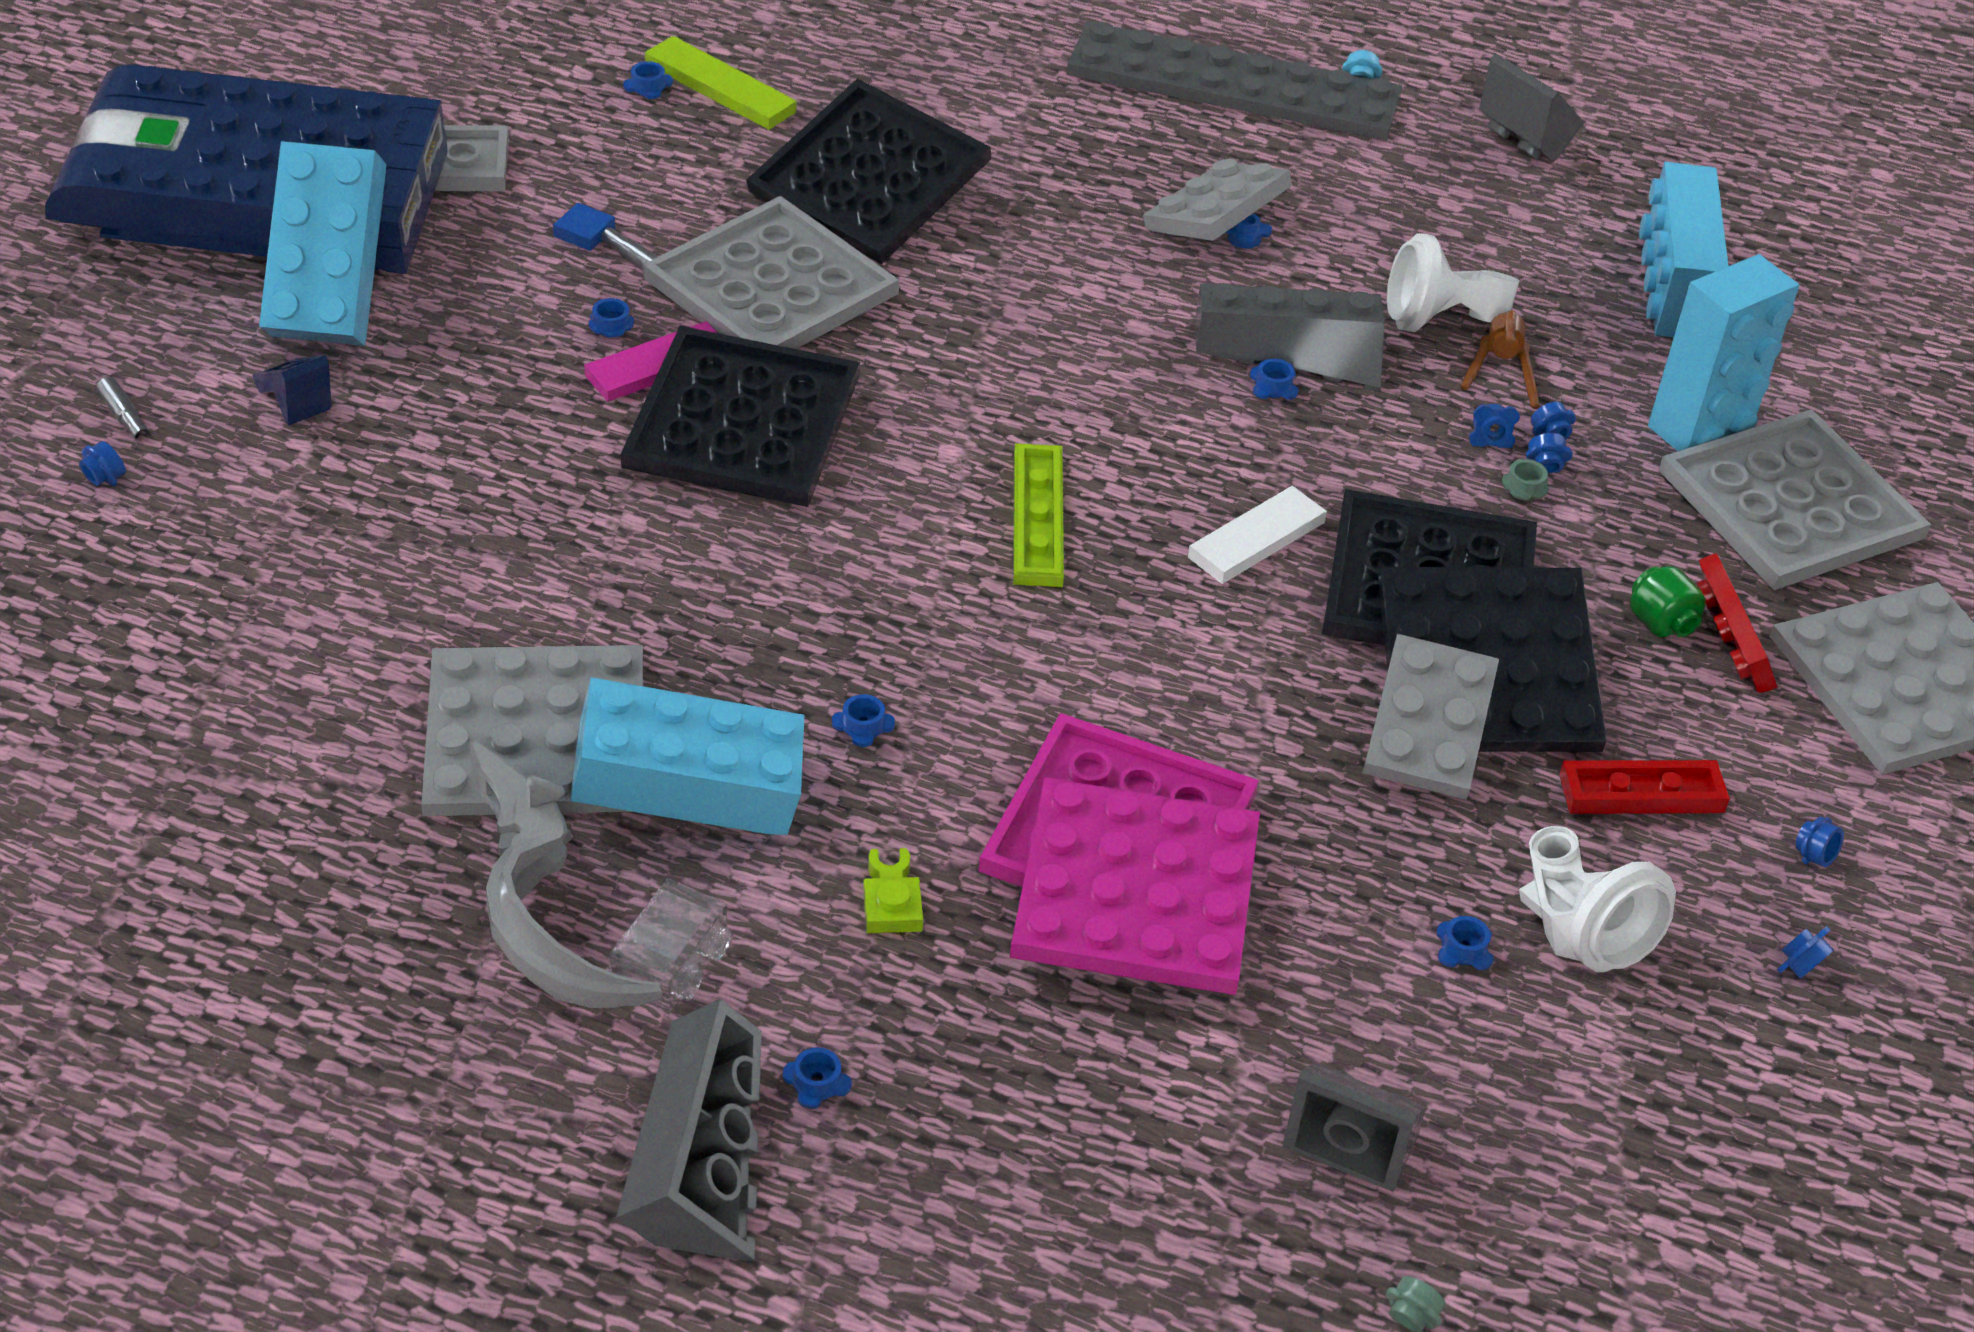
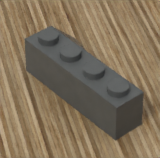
(1308, 328)
(697, 1138)

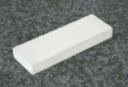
(1256, 534)

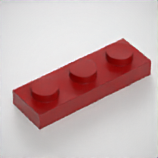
(1735, 625)
(1643, 786)

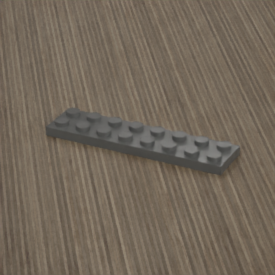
(1235, 80)

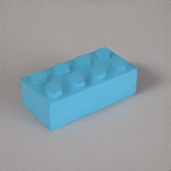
(1681, 239)
(323, 243)
(1723, 353)
(688, 757)

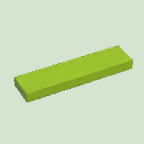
(722, 82)
(1038, 515)

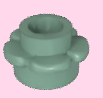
(1526, 480)
(1415, 1304)

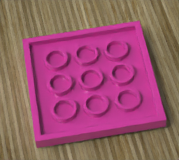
(1108, 759)
(1137, 886)

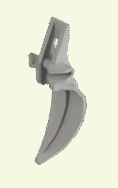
(530, 849)

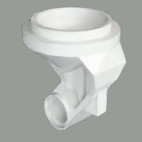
(1426, 285)
(1596, 916)

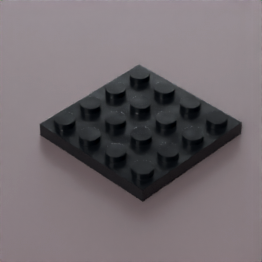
(871, 169)
(741, 416)
(1409, 533)
(1528, 620)

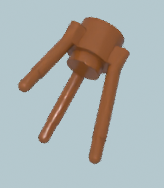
(1506, 341)

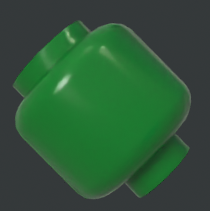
(1667, 601)

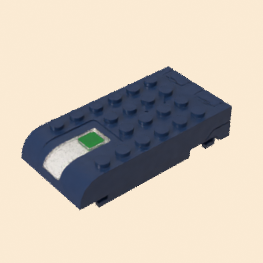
(199, 158)

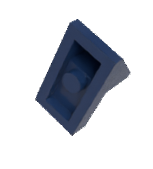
(299, 387)

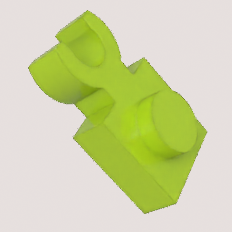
(891, 896)

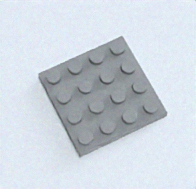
(771, 277)
(1793, 498)
(1891, 673)
(519, 707)

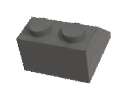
(1527, 110)
(1352, 1125)

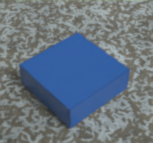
(583, 226)

